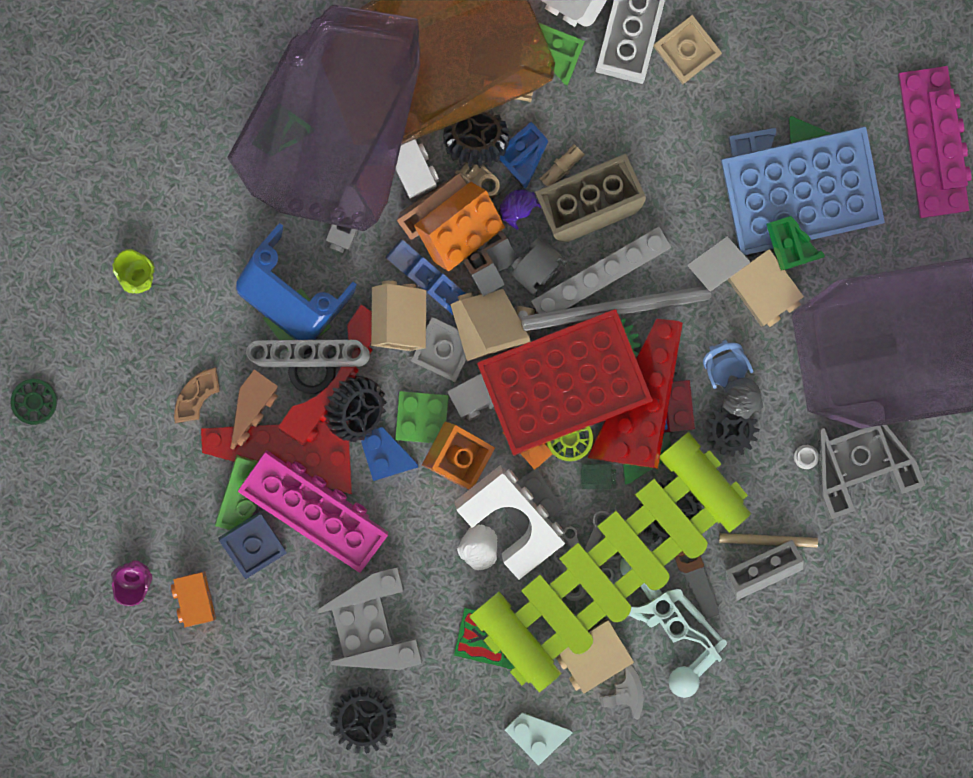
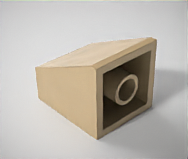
(487, 324)

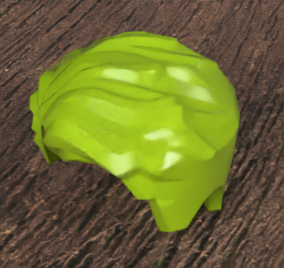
(133, 271)

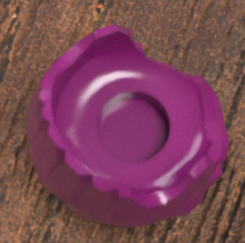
(131, 583)

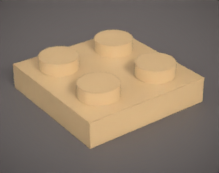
(687, 49)

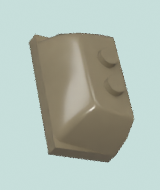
(591, 199)

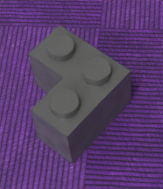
(488, 260)

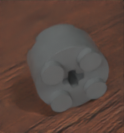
(538, 266)

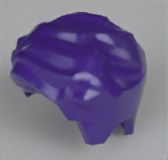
(517, 206)

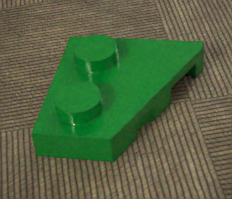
(791, 243)

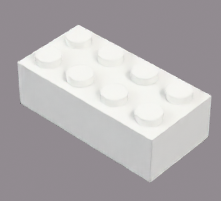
(630, 39)

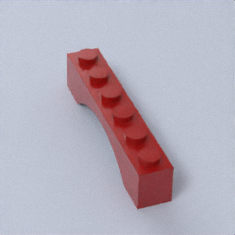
(304, 417)

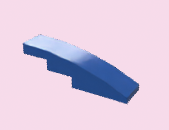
(424, 274)

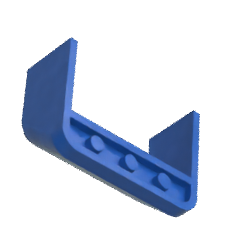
(280, 302)

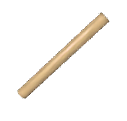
(767, 540)

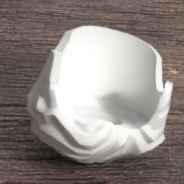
(479, 547)

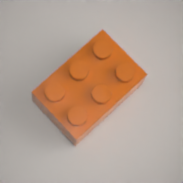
(459, 226)

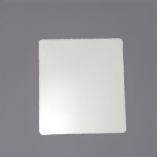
(718, 264)

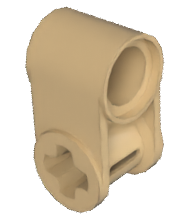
(479, 177)

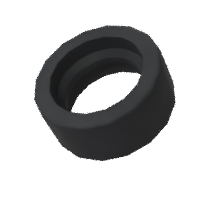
(308, 389)

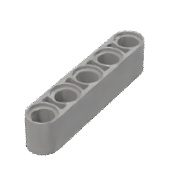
(296, 353)

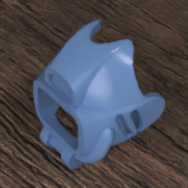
(730, 364)

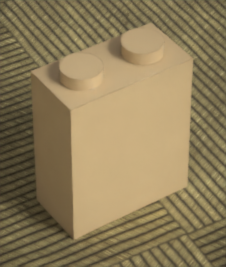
(766, 289)
(398, 316)
(600, 662)

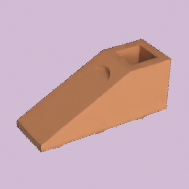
(429, 202)
(252, 399)

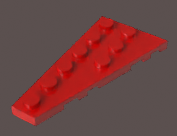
(639, 433)
(324, 456)

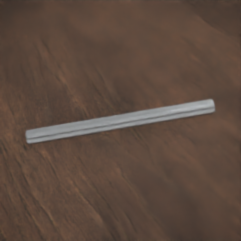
(622, 306)

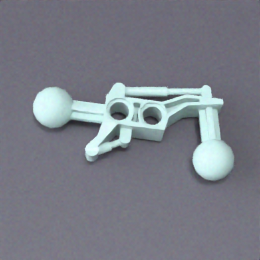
(683, 680)

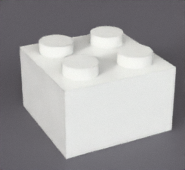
(413, 170)

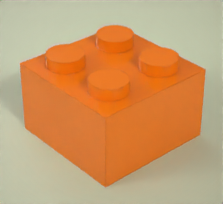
(458, 456)

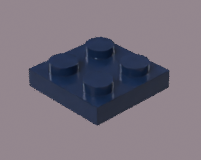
(252, 545)

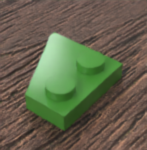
(564, 50)

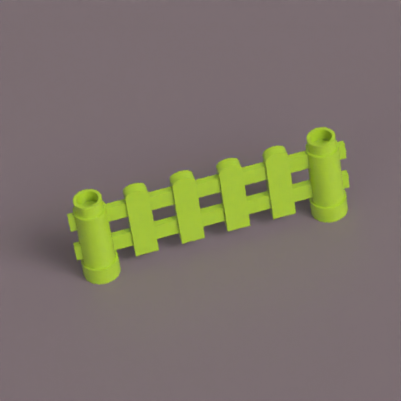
(509, 630)

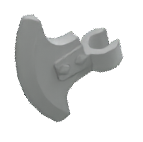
(627, 692)

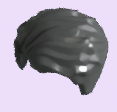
(742, 397)

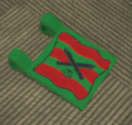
(472, 644)

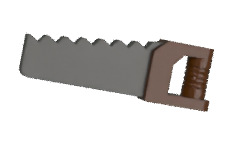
(699, 583)

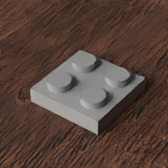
(442, 352)

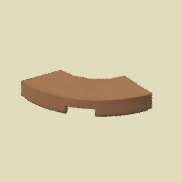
(194, 394)

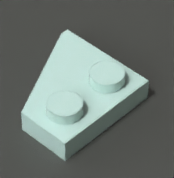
(536, 736)

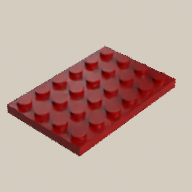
(564, 382)

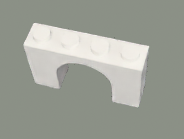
(499, 491)

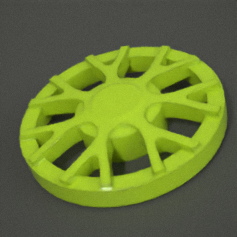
(571, 441)

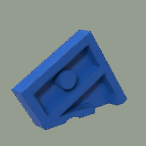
(385, 455)

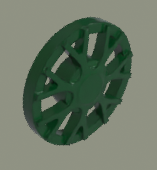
(33, 401)

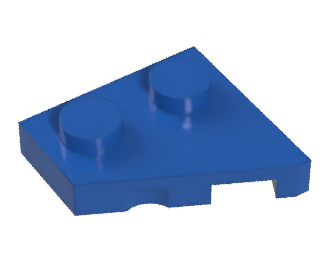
(524, 153)

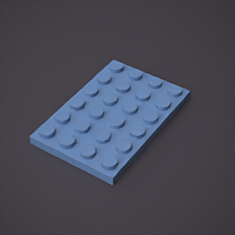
(817, 181)

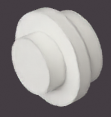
(806, 456)

